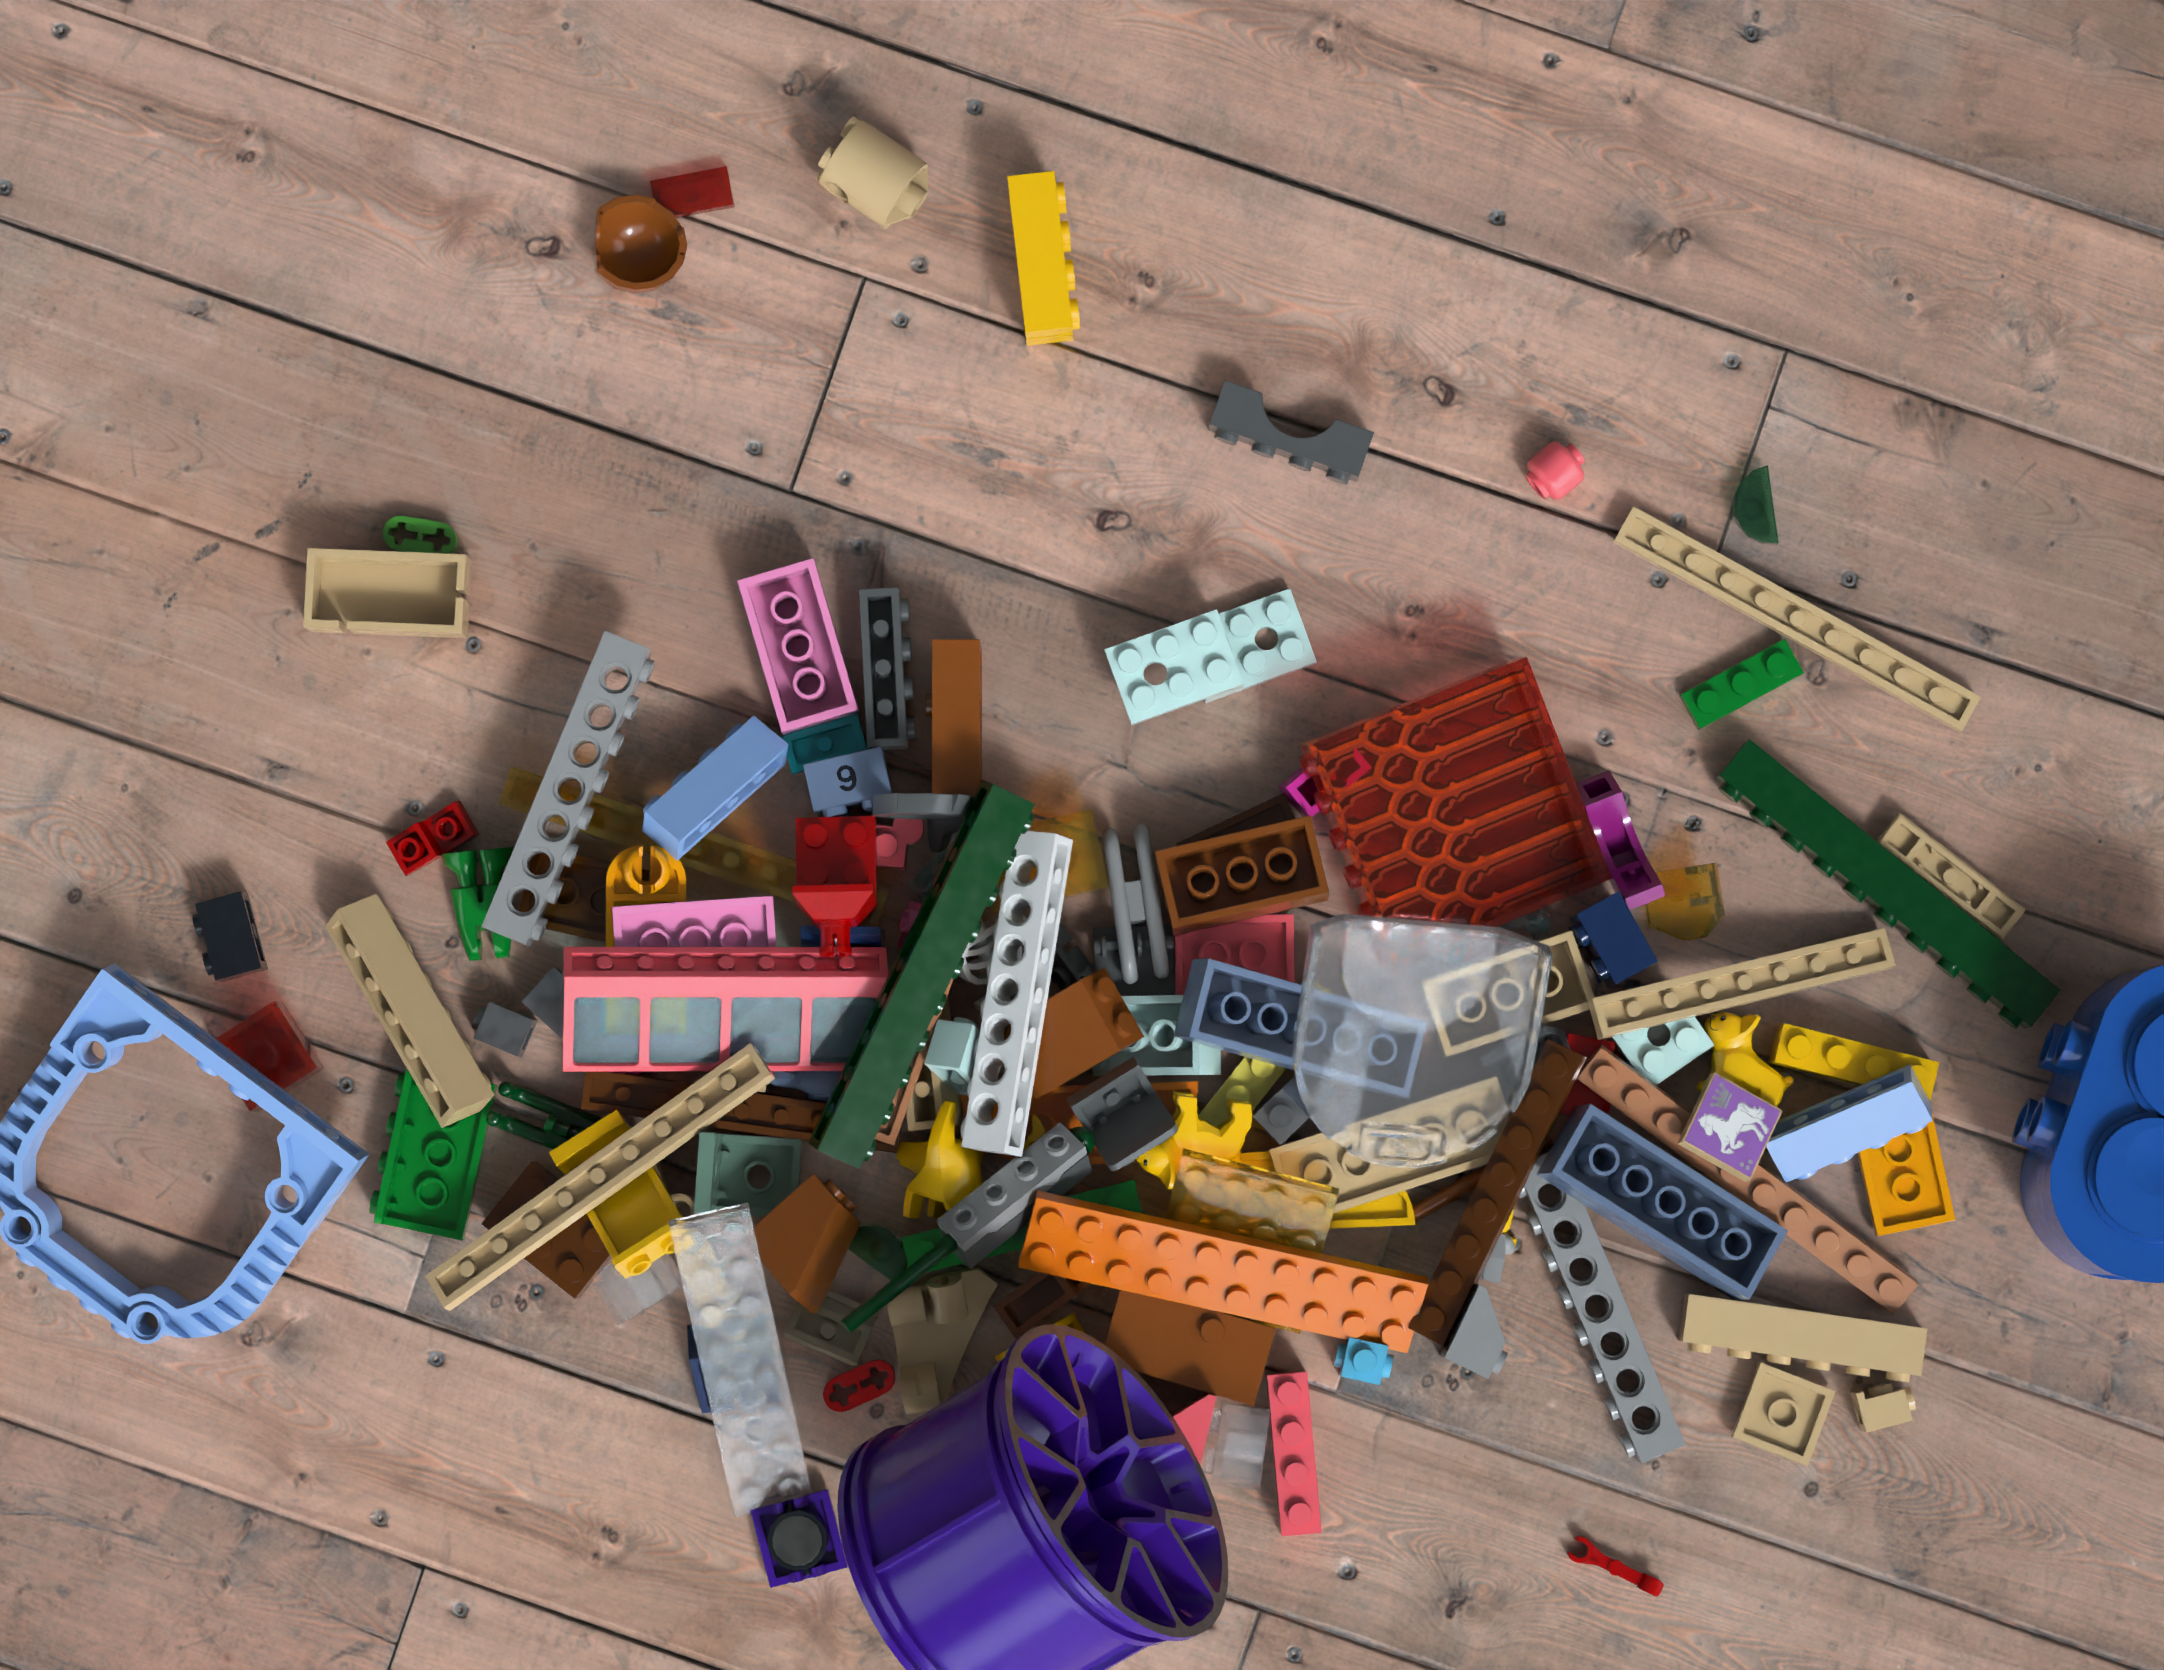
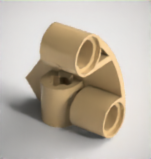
(933, 1331)

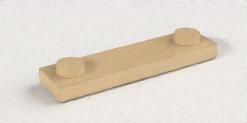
(1951, 876)

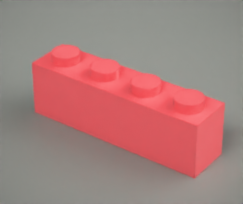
(1293, 1453)

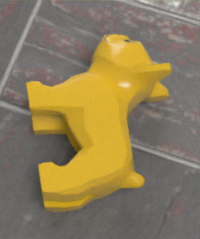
(1737, 1061)
(1199, 1136)

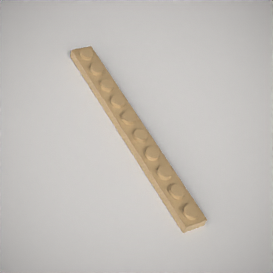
(1797, 619)
(599, 1177)

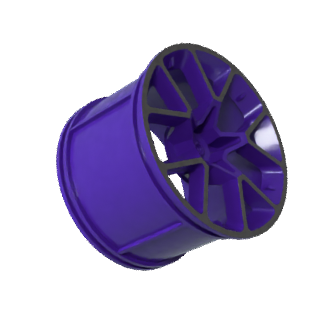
(1035, 1519)

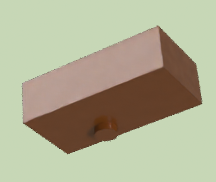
(956, 716)
(1242, 875)
(1191, 1345)

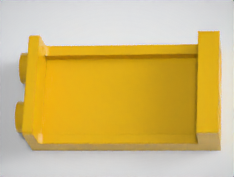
(634, 1218)

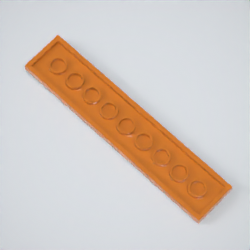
(1221, 1271)

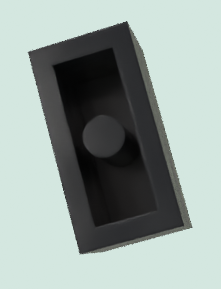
(229, 937)

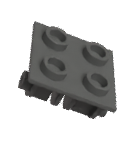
(1107, 956)

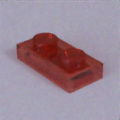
(694, 192)

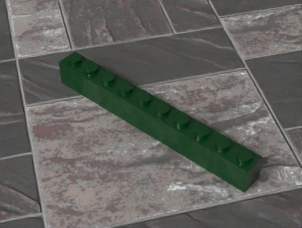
(1887, 885)
(922, 974)

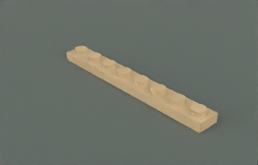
(1741, 983)

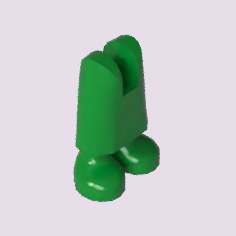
(473, 900)

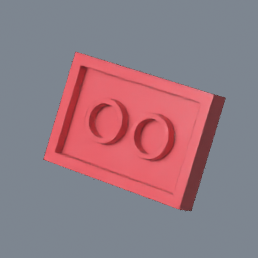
(1254, 944)

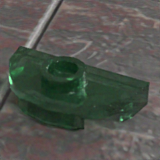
(1755, 508)
(879, 1250)

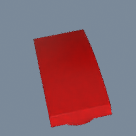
(432, 837)

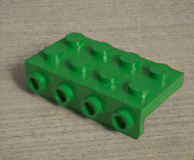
(428, 1168)

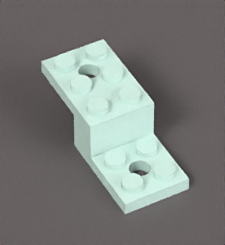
(1210, 656)

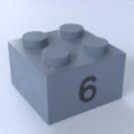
(847, 782)

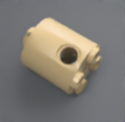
(874, 175)

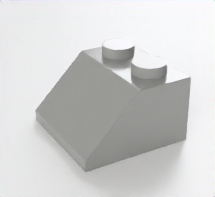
(1477, 1337)

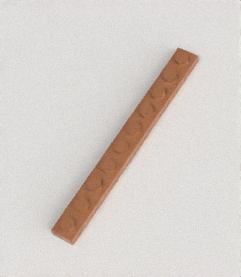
(1765, 1192)

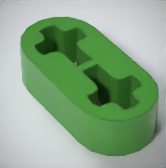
(422, 528)

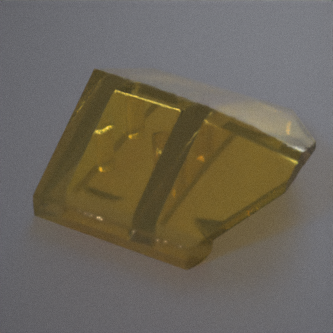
(1690, 902)

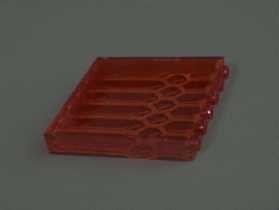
(1457, 804)

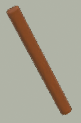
(1454, 1191)

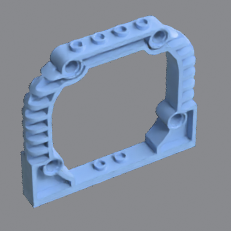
(312, 1153)

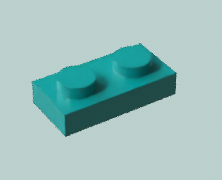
(824, 742)

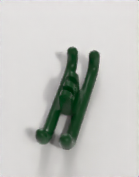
(559, 1128)

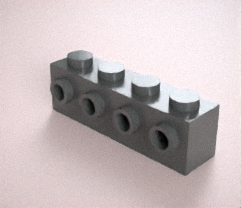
(884, 668)

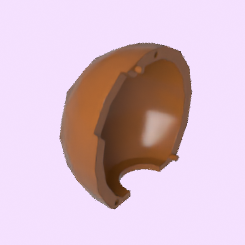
(637, 244)

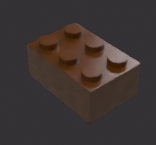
(570, 1256)

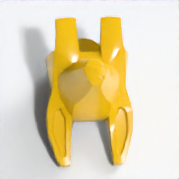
(942, 1167)

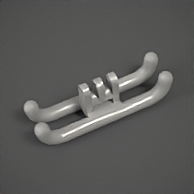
(1135, 903)

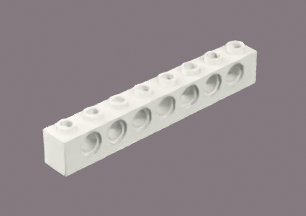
(1027, 1010)

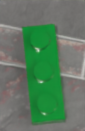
(1741, 684)

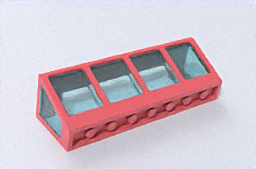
(710, 1002)

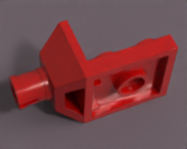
(836, 876)

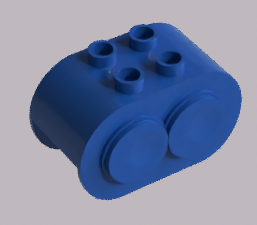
(2099, 1134)

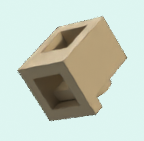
(1883, 1407)

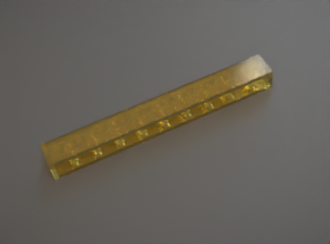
(712, 855)

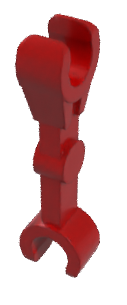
(1617, 1568)

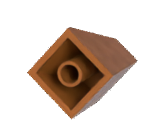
(1081, 1031)
(807, 1239)

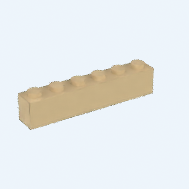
(409, 1010)
(1802, 1335)

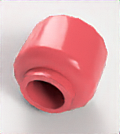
(1555, 470)

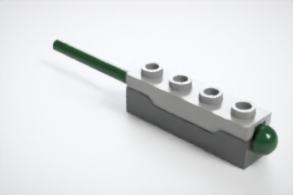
(994, 1210)

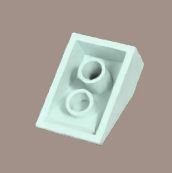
(1158, 1050)

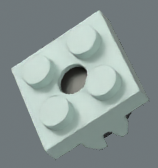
(1663, 1048)

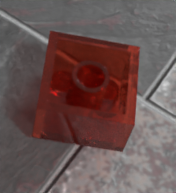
(273, 1047)

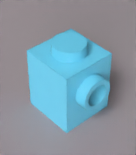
(1363, 1360)

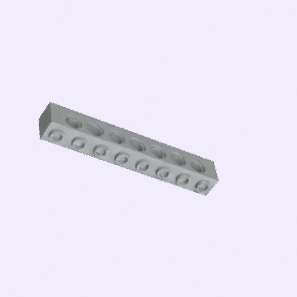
(611, 655)
(1663, 1432)

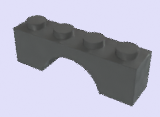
(1242, 418)

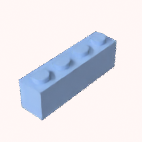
(714, 787)
(1849, 1124)

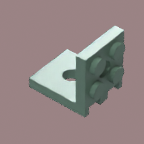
(725, 1167)

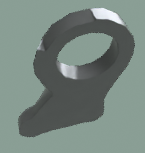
(942, 812)

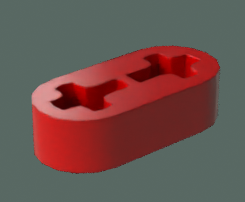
(854, 1376)

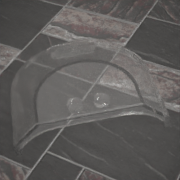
(1416, 1034)

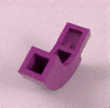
(1619, 844)

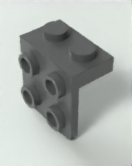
(1123, 1114)

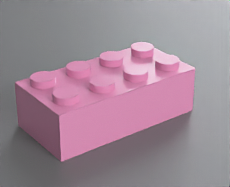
(798, 646)

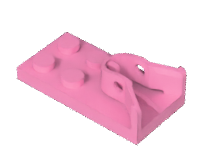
(697, 923)

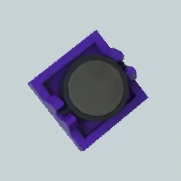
(799, 1538)

